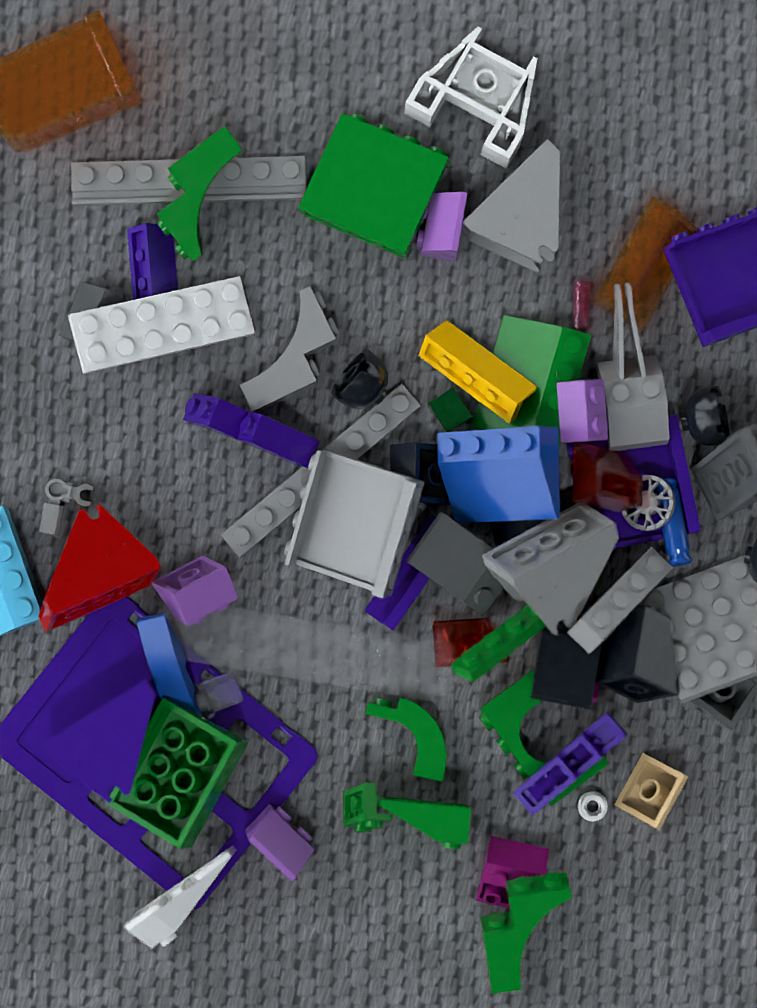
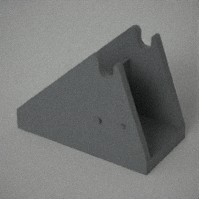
(730, 474)

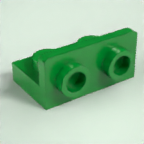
(361, 807)

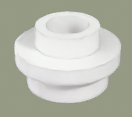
(601, 810)

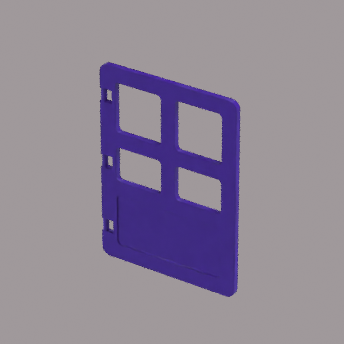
(88, 672)

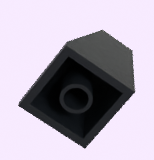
(639, 657)

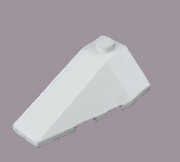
(165, 914)

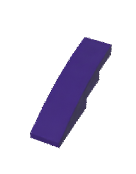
(570, 763)

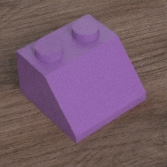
(443, 226)
(582, 411)
(196, 590)
(280, 840)

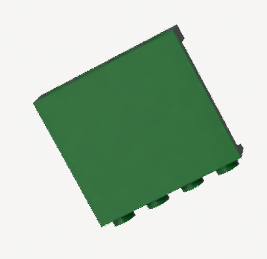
(374, 184)

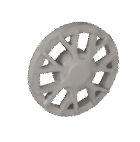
(651, 505)

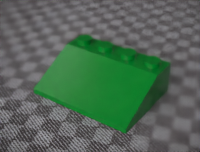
(543, 356)
(179, 774)

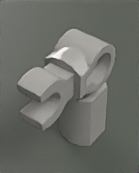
(58, 492)

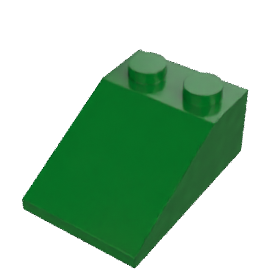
(438, 820)

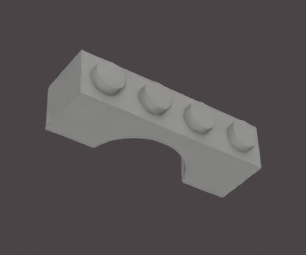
(620, 600)

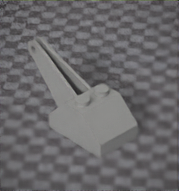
(633, 388)

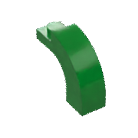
(430, 742)

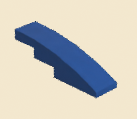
(167, 661)

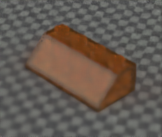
(644, 262)

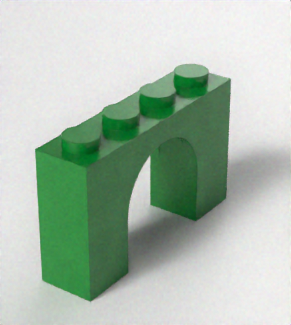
(505, 716)

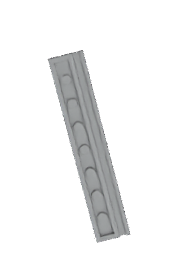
(149, 183)

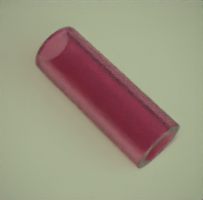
(581, 305)

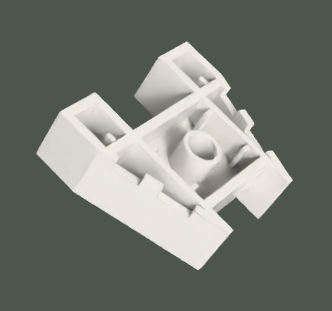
(482, 86)

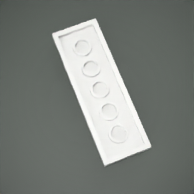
(161, 324)

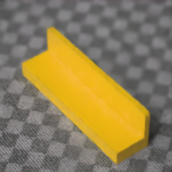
(476, 370)

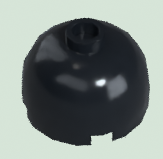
(363, 382)
(706, 417)

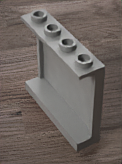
(353, 521)

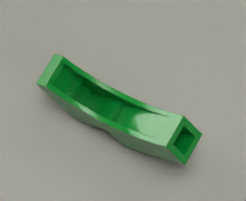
(194, 175)
(507, 932)

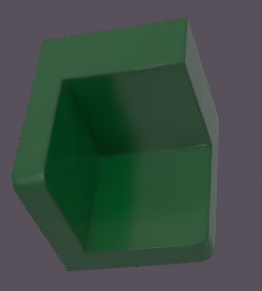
(449, 410)

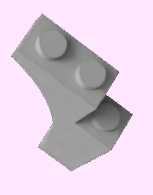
(292, 371)

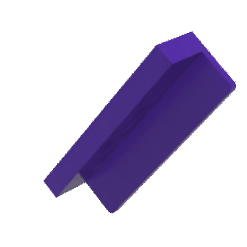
(151, 261)
(406, 588)

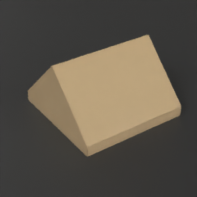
(651, 791)

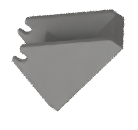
(522, 213)
(555, 563)

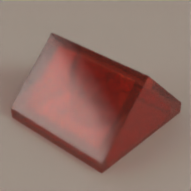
(456, 637)

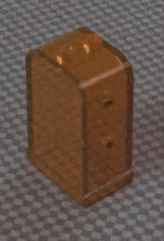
(62, 85)

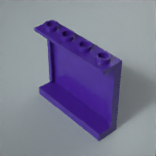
(718, 276)
(660, 461)

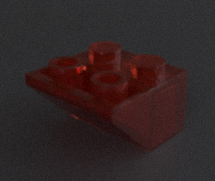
(605, 479)

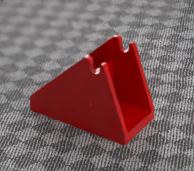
(96, 569)

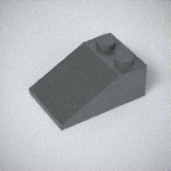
(456, 564)

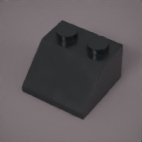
(421, 463)

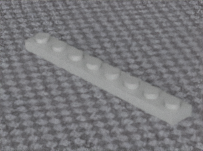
(352, 443)

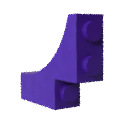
(250, 429)

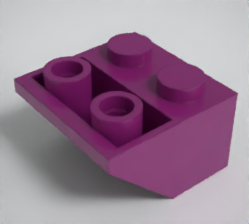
(505, 862)

